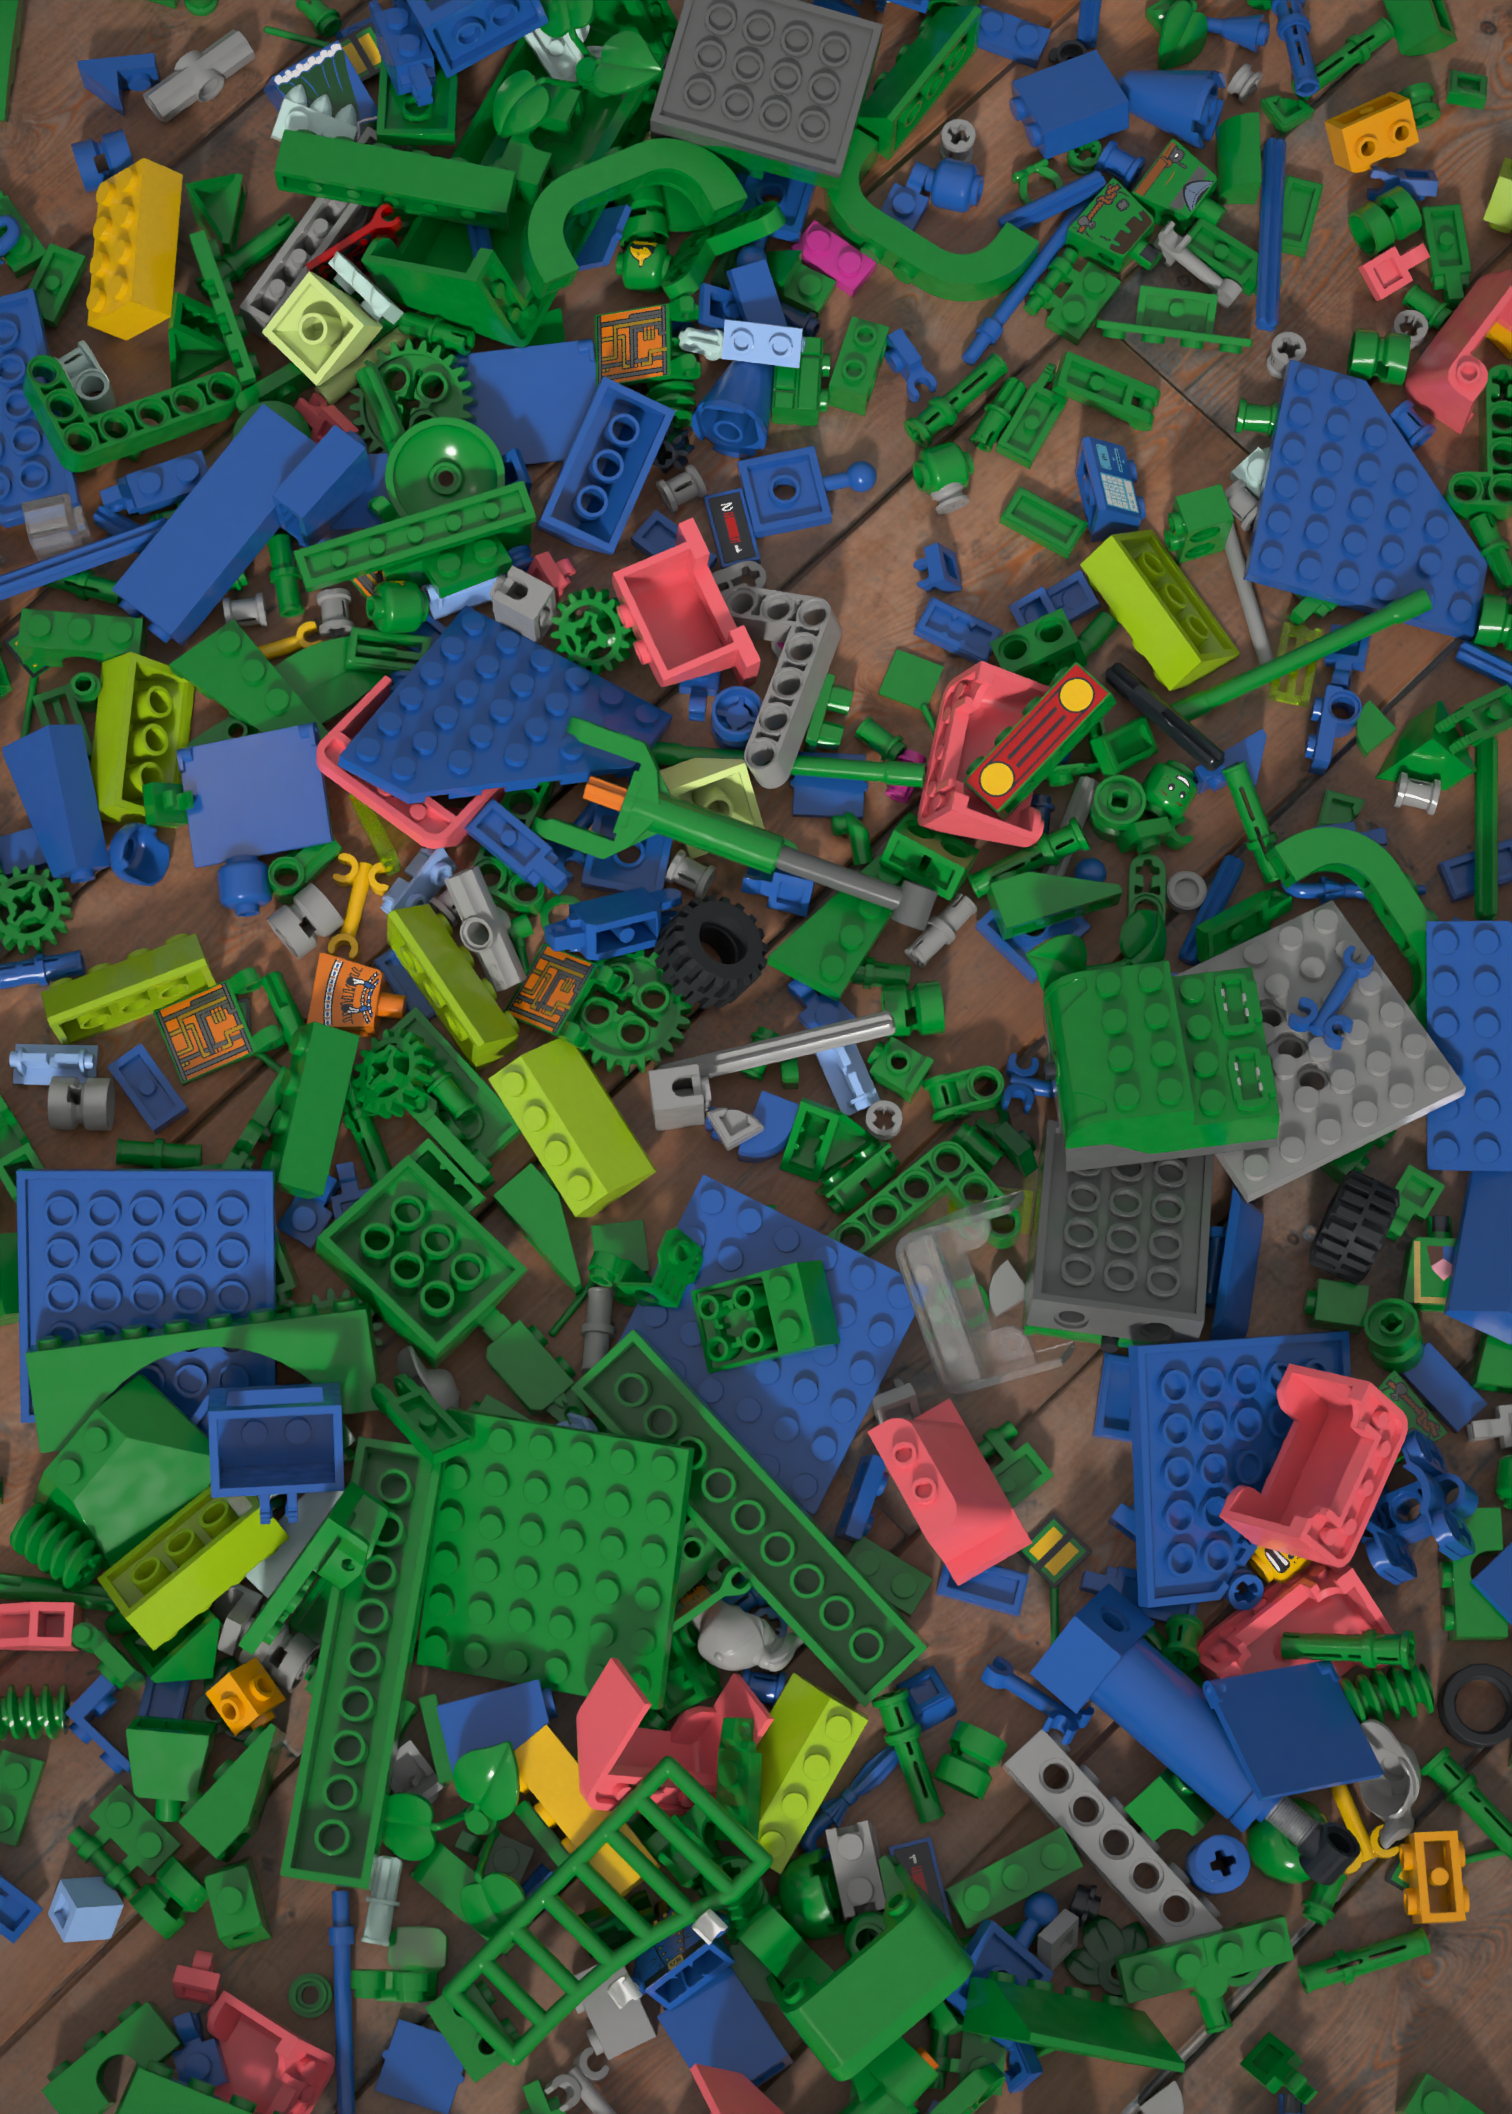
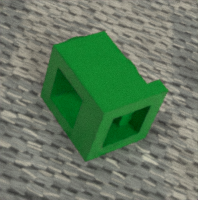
(902, 1082)

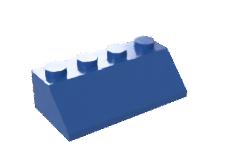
(605, 468)
(1483, 1257)

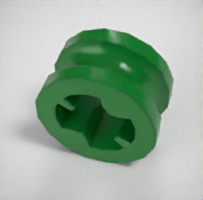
(1088, 166)

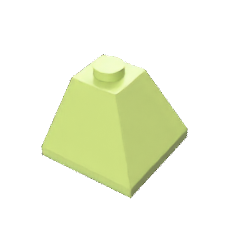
(321, 329)
(715, 785)

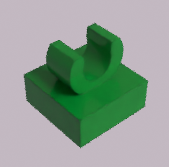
(166, 804)

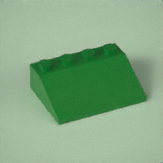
(419, 1261)
(1066, 2022)

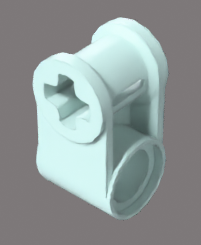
(87, 377)

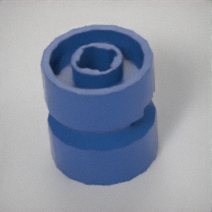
(117, 156)
(734, 717)

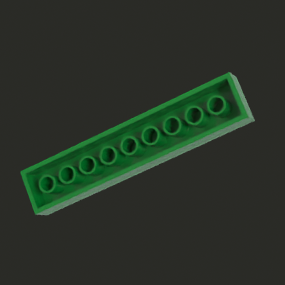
(757, 1521)
(364, 1678)

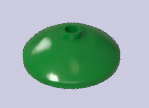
(438, 447)

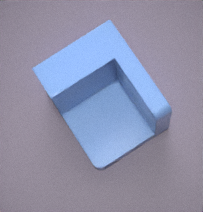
(85, 1909)

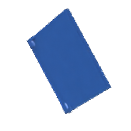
(532, 396)
(255, 795)
(1292, 1729)

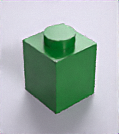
(1336, 1306)

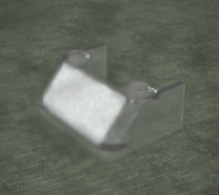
(951, 1307)

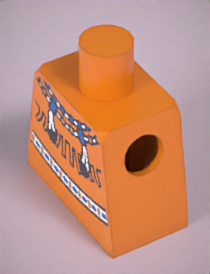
(352, 997)

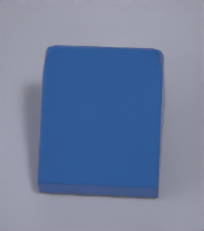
(929, 1698)

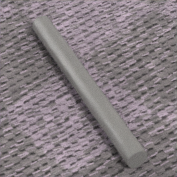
(1247, 599)

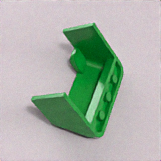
(881, 1987)

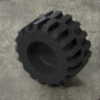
(729, 934)
(1354, 1227)

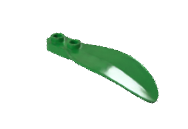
(319, 680)

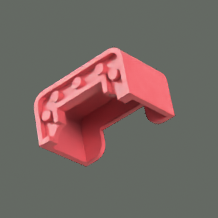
(1326, 1470)

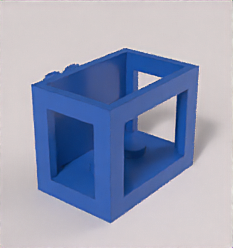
(473, 29)
(275, 1442)

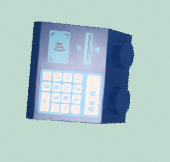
(1107, 489)

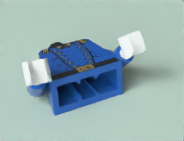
(678, 1963)

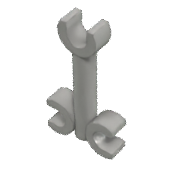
(1175, 250)
(579, 2084)

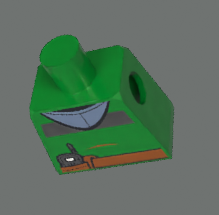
(1179, 190)

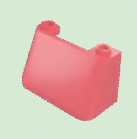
(1447, 374)
(969, 719)
(1310, 1602)
(267, 2059)

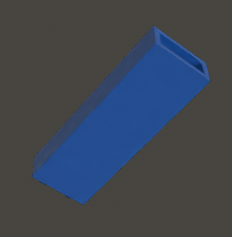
(214, 530)

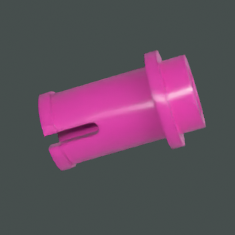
(903, 793)

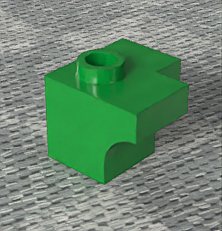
(1169, 1805)
(701, 1831)

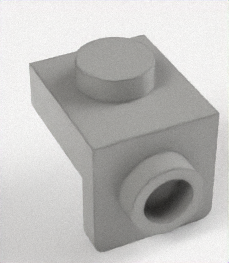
(239, 1609)
(413, 1772)

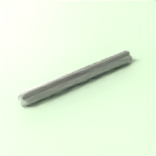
(791, 1045)

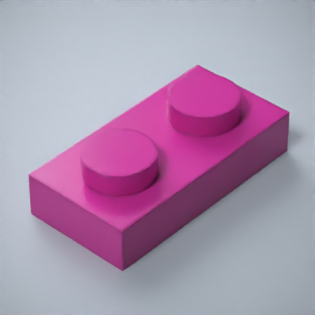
(834, 258)

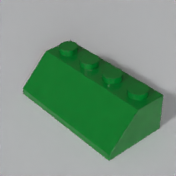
(920, 76)

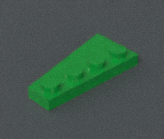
(243, 681)
(489, 1122)

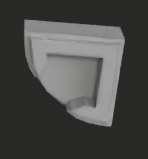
(734, 1126)
(1005, 1290)
(1165, 2101)

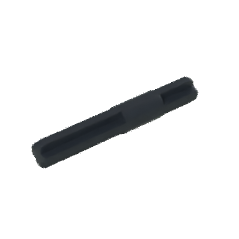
(1165, 717)

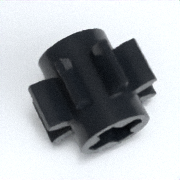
(673, 449)

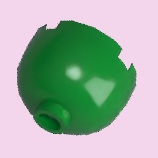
(1274, 1853)
(810, 1897)

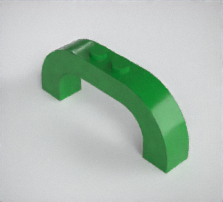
(621, 171)
(912, 256)
(1382, 882)

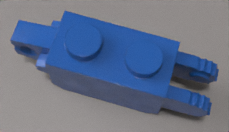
(404, 50)
(614, 923)

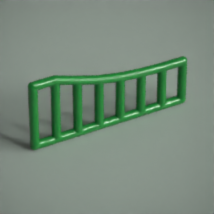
(646, 1935)

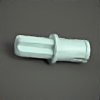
(702, 342)
(382, 1901)

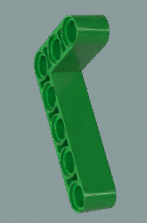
(126, 419)
(909, 1209)
(790, 1957)

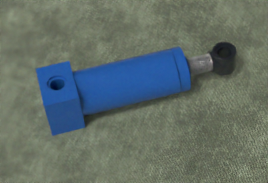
(1110, 1662)

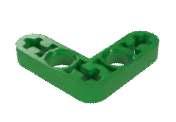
(702, 246)

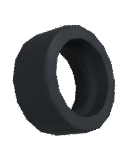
(1447, 1706)

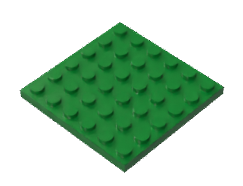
(555, 1555)

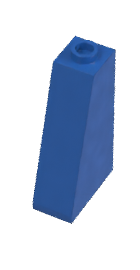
(60, 799)

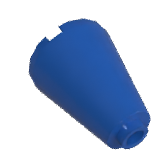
(1176, 101)
(737, 410)

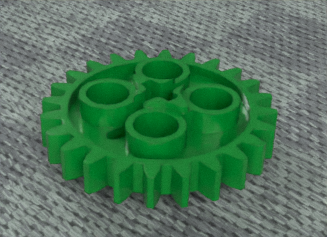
(451, 403)
(607, 1037)

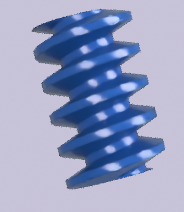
(1220, 1881)

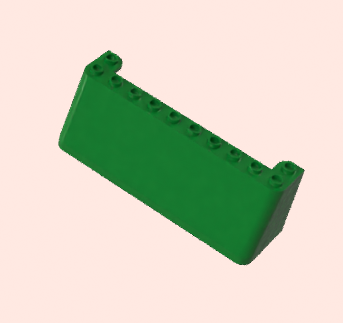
(491, 293)

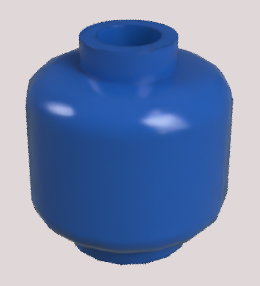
(955, 185)
(244, 885)

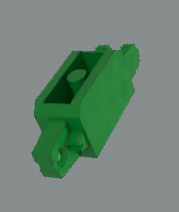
(529, 1370)

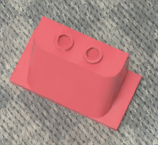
(682, 615)
(950, 1490)

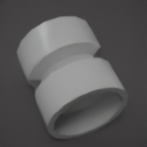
(315, 910)
(81, 1103)
(294, 1666)

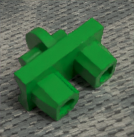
(825, 733)

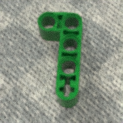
(1492, 443)
(510, 884)

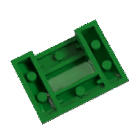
(127, 1470)

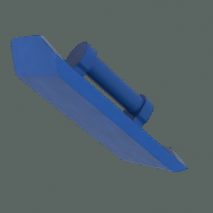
(1233, 1268)

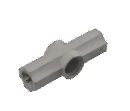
(199, 76)
(478, 908)

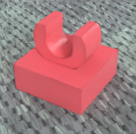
(552, 573)
(200, 1981)

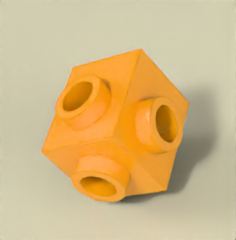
(246, 1697)

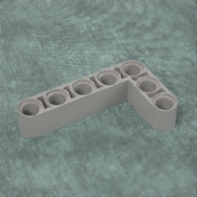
(792, 673)

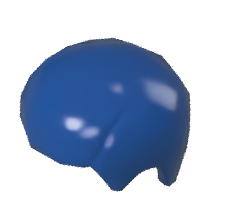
(138, 855)

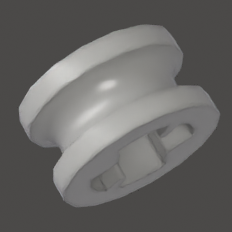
(1245, 82)
(1417, 320)
(950, 498)
(896, 1120)

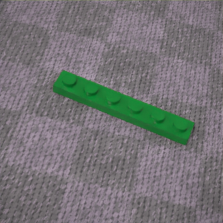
(414, 536)

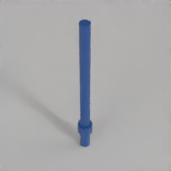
(991, 328)
(341, 1938)

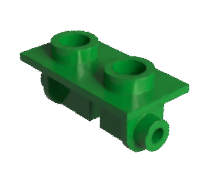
(868, 1164)

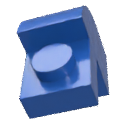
(776, 1117)

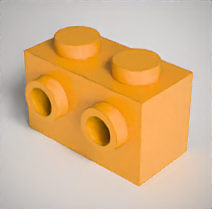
(1372, 132)
(1434, 1877)

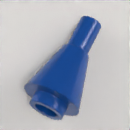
(1245, 31)

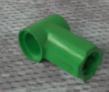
(305, 865)

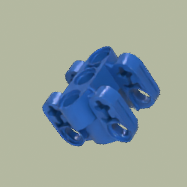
(1391, 1541)

